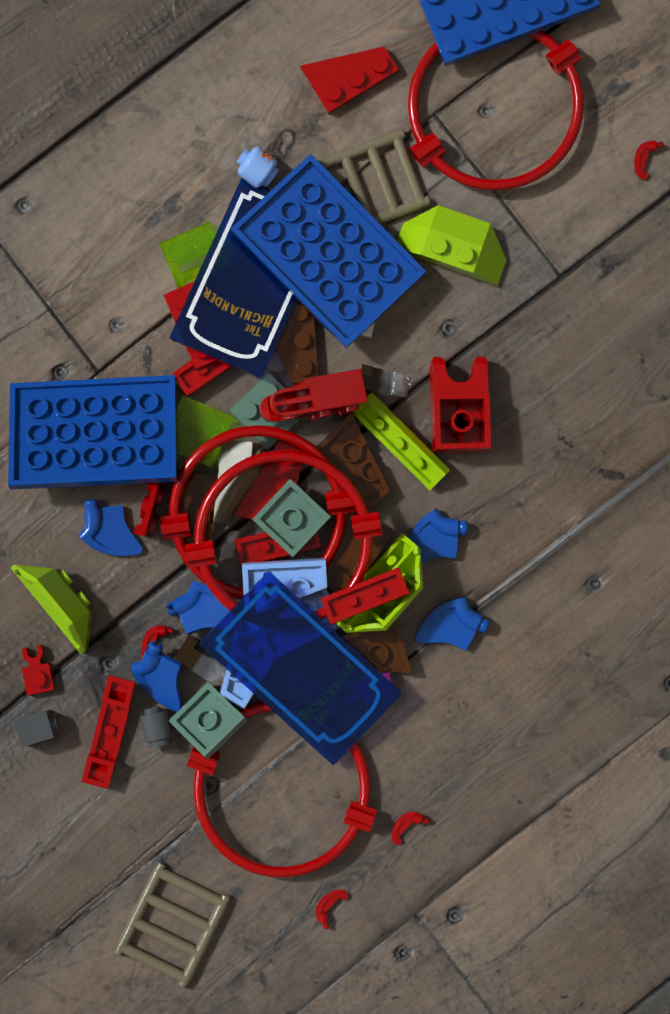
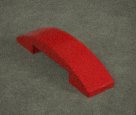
(109, 731)

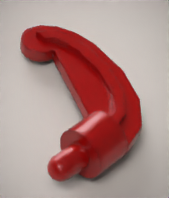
(641, 157)
(153, 633)
(403, 822)
(325, 903)

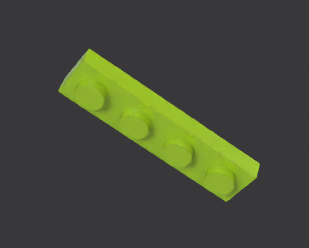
(401, 441)

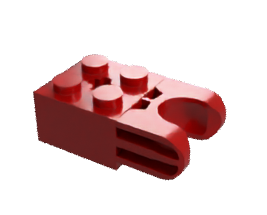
(316, 398)
(460, 400)

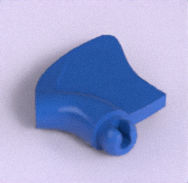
(107, 530)
(438, 535)
(197, 608)
(452, 624)
(159, 676)

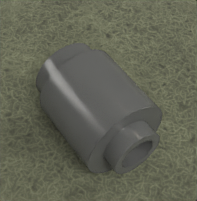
(156, 727)

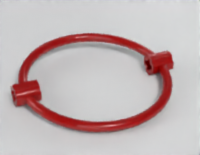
(430, 149)
(177, 525)
(202, 552)
(358, 814)

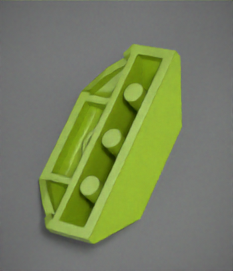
(454, 243)
(407, 557)
(60, 601)

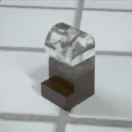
(384, 382)
(199, 662)

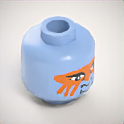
(257, 167)

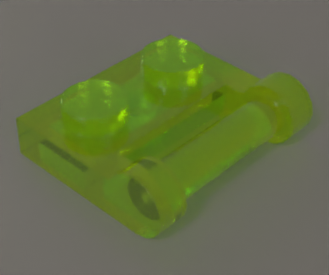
(186, 248)

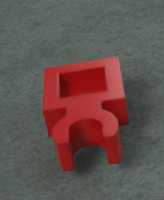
(37, 676)

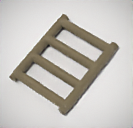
(371, 148)
(136, 922)

